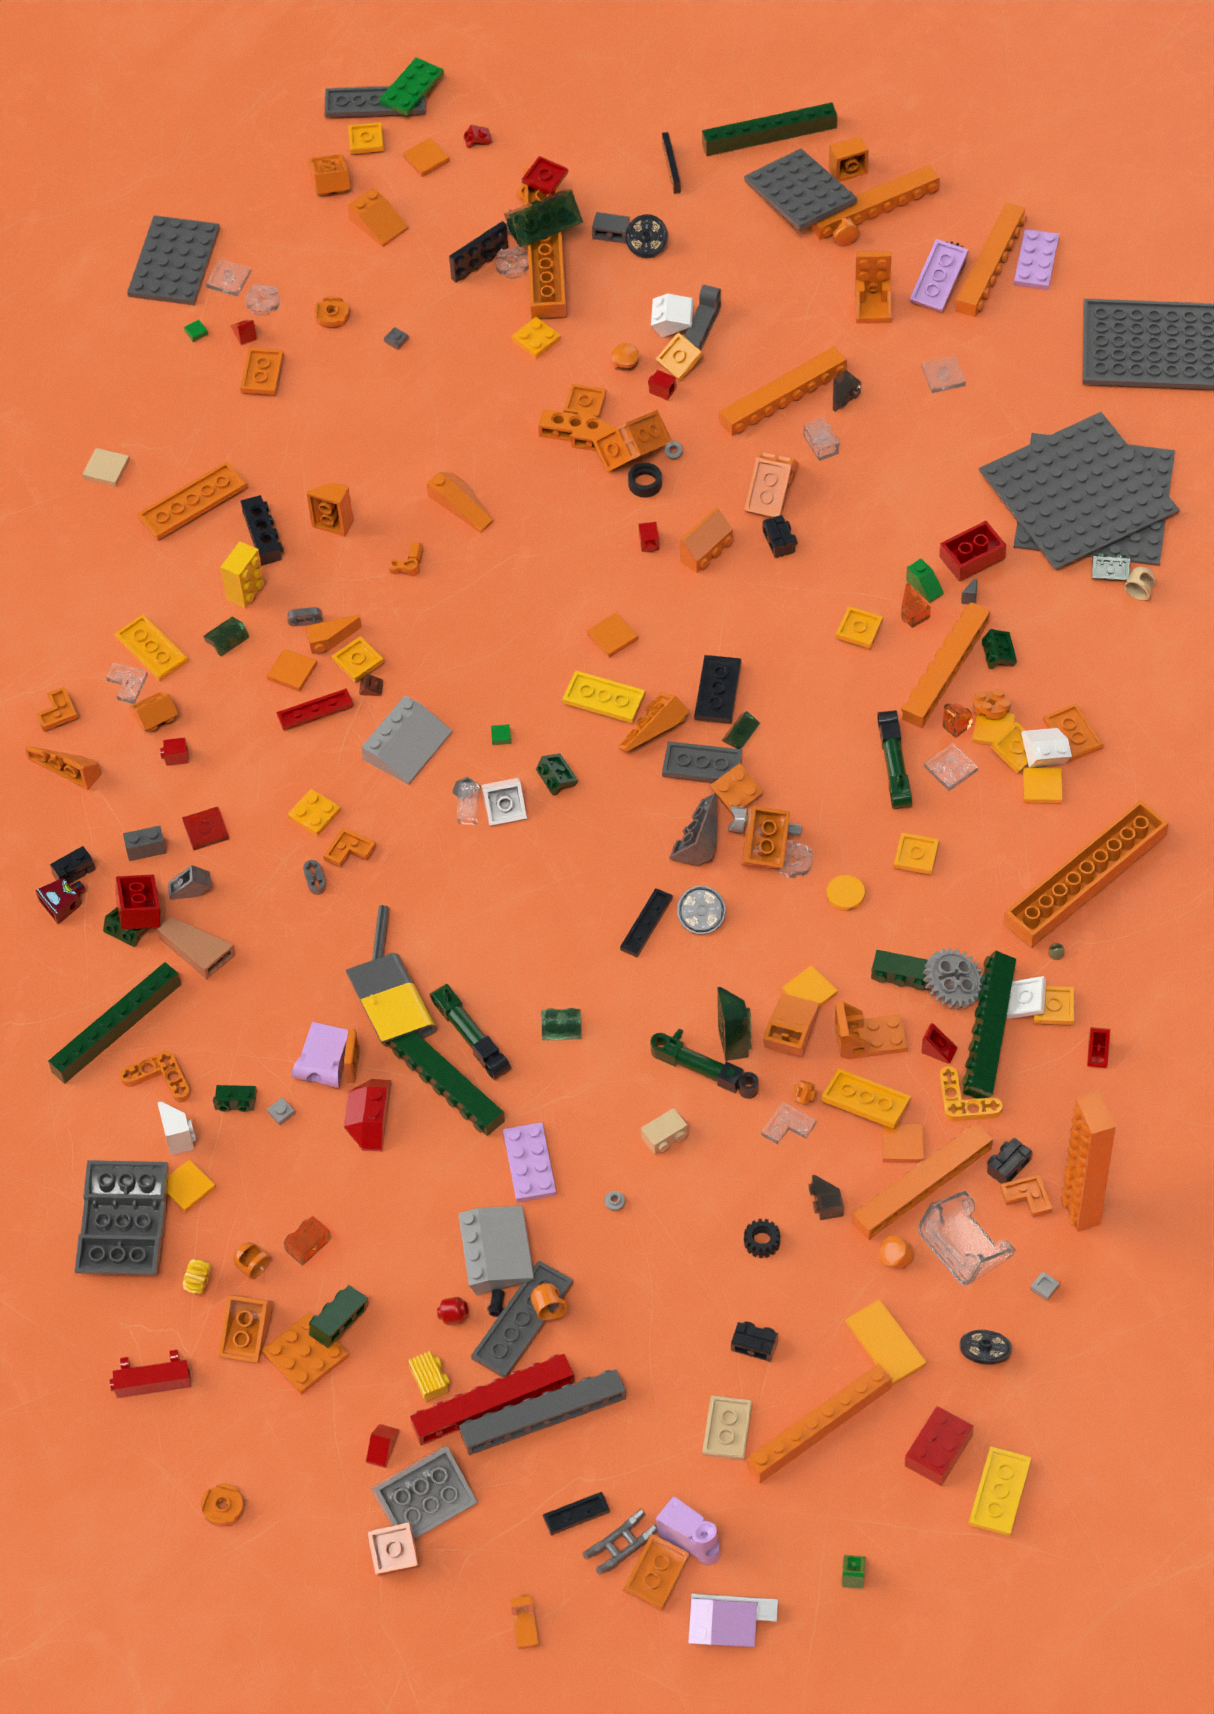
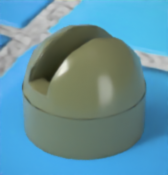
(1057, 952)

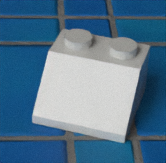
(671, 314)
(1046, 747)
(504, 801)
(177, 1129)

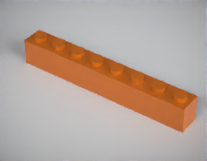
(882, 199)
(990, 259)
(782, 391)
(945, 665)
(922, 1181)
(819, 1423)

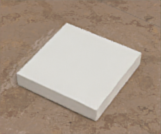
(1027, 997)

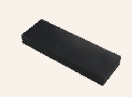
(576, 1513)

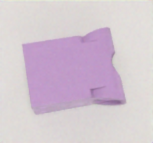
(322, 1055)
(689, 1531)

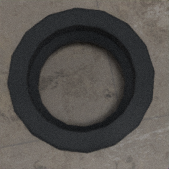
(644, 469)

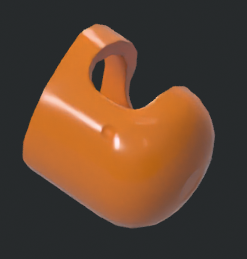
(251, 1259)
(542, 1297)

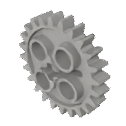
(953, 978)

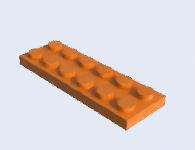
(192, 500)

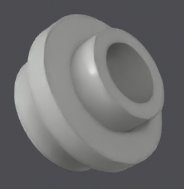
(673, 444)
(614, 1206)

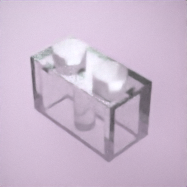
(821, 439)
(468, 803)

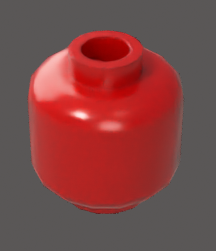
(453, 1310)

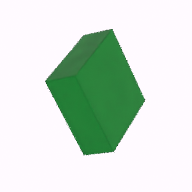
(195, 330)
(500, 734)

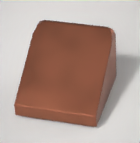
(370, 685)

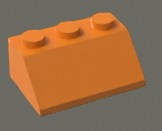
(330, 508)
(705, 541)
(765, 837)

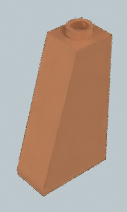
(195, 946)

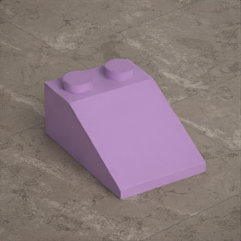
(722, 1622)

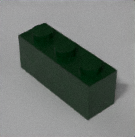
(899, 970)
(337, 1316)

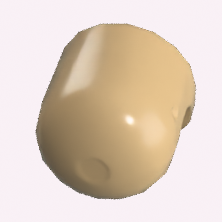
(1140, 583)

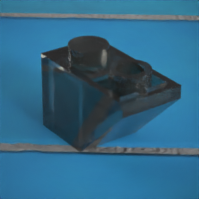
(845, 389)
(827, 1197)

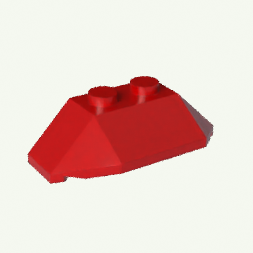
(368, 1114)

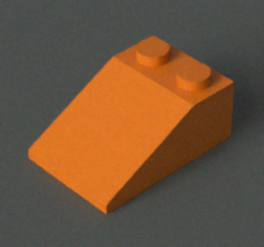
(329, 174)
(376, 217)
(245, 1328)

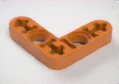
(159, 1068)

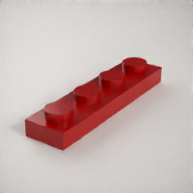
(314, 709)

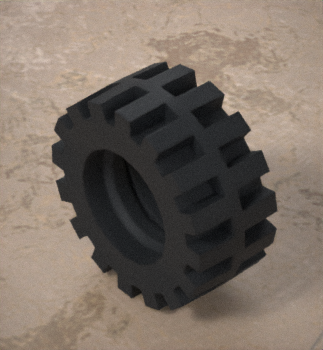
(762, 1227)

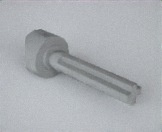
(741, 818)

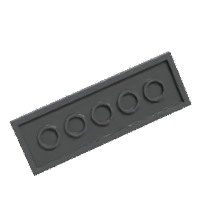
(361, 102)
(518, 1323)

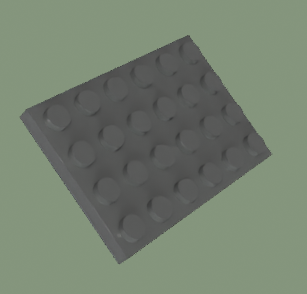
(800, 189)
(173, 260)

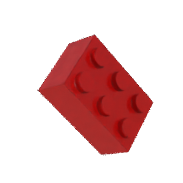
(972, 550)
(137, 902)
(939, 1445)

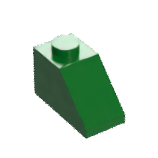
(924, 580)

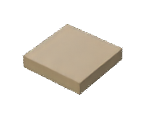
(106, 467)

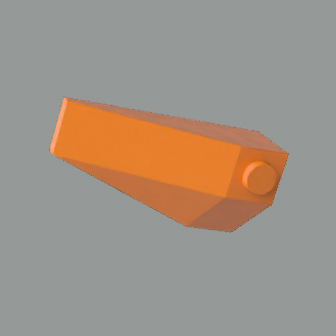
(459, 499)
(662, 715)
(69, 766)

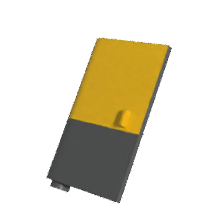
(391, 998)

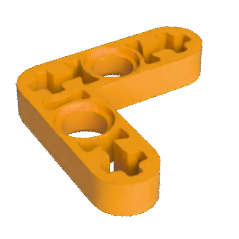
(957, 1103)

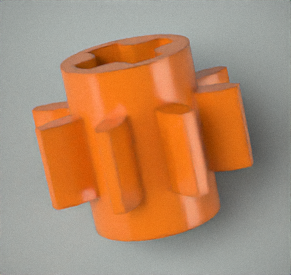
(804, 1092)

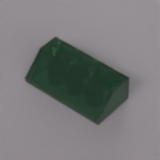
(543, 217)
(733, 1025)

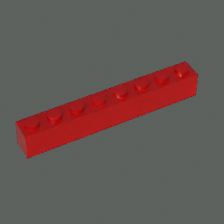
(512, 1390)

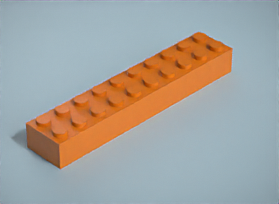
(545, 269)
(1085, 873)
(1088, 1161)

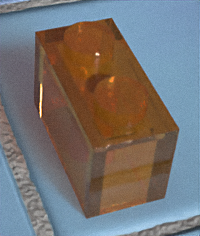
(307, 1240)

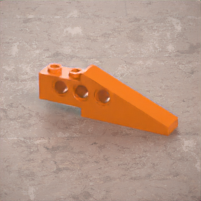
(572, 427)

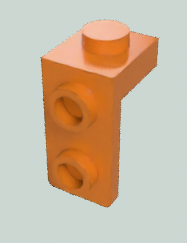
(524, 1621)

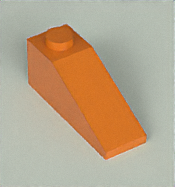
(330, 633)

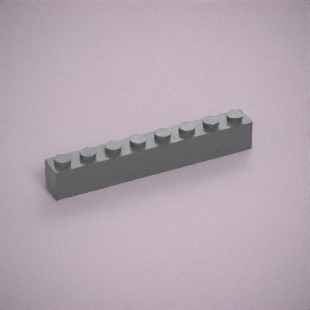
(542, 1411)

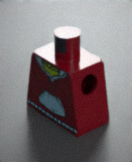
(60, 898)

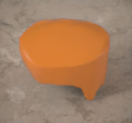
(846, 232)
(624, 356)
(895, 1252)

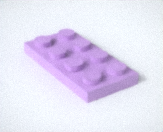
(1036, 259)
(939, 275)
(529, 1162)

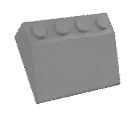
(405, 740)
(496, 1248)
(425, 1492)

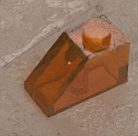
(914, 607)
(956, 719)

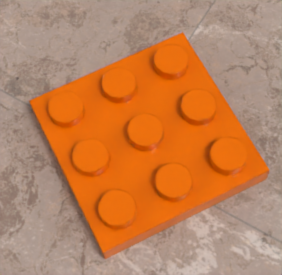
(301, 1357)

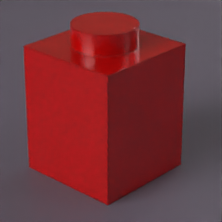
(662, 384)
(648, 536)
(174, 751)

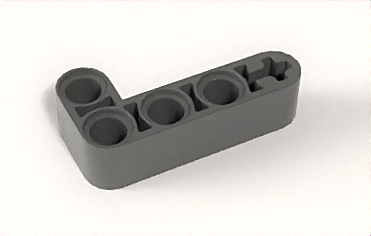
(704, 316)

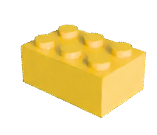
(242, 574)

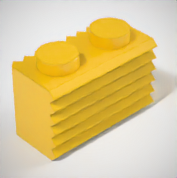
(428, 1375)

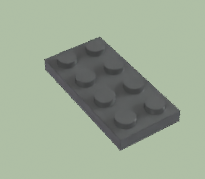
(699, 761)

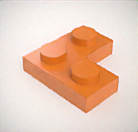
(61, 711)
(346, 843)
(1027, 1189)

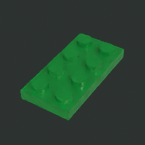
(411, 86)

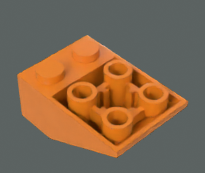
(790, 1025)

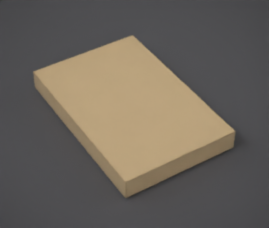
(727, 1428)

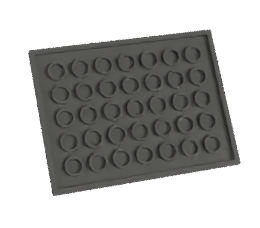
(1148, 344)

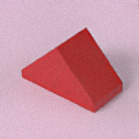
(244, 331)
(938, 1045)
(1098, 1047)
(381, 1445)

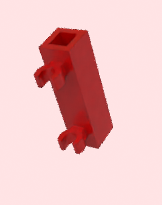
(150, 1378)

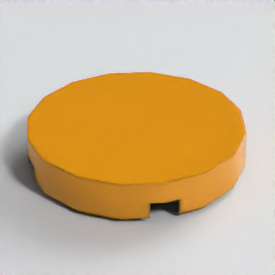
(845, 892)

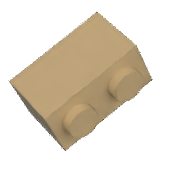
(664, 1131)

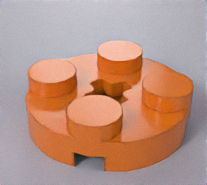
(329, 303)
(991, 703)
(215, 1496)

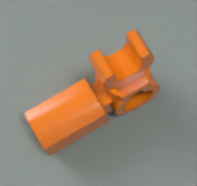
(411, 565)

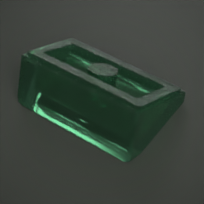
(741, 730)

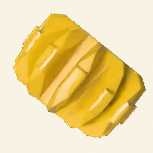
(196, 1276)

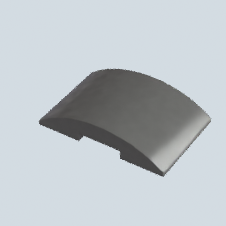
(122, 1217)

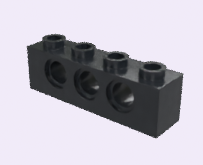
(261, 529)

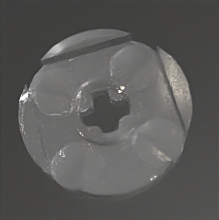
(508, 255)
(259, 292)
(803, 854)

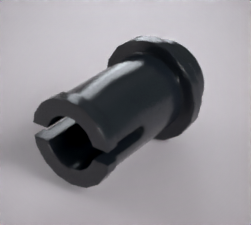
(495, 1307)

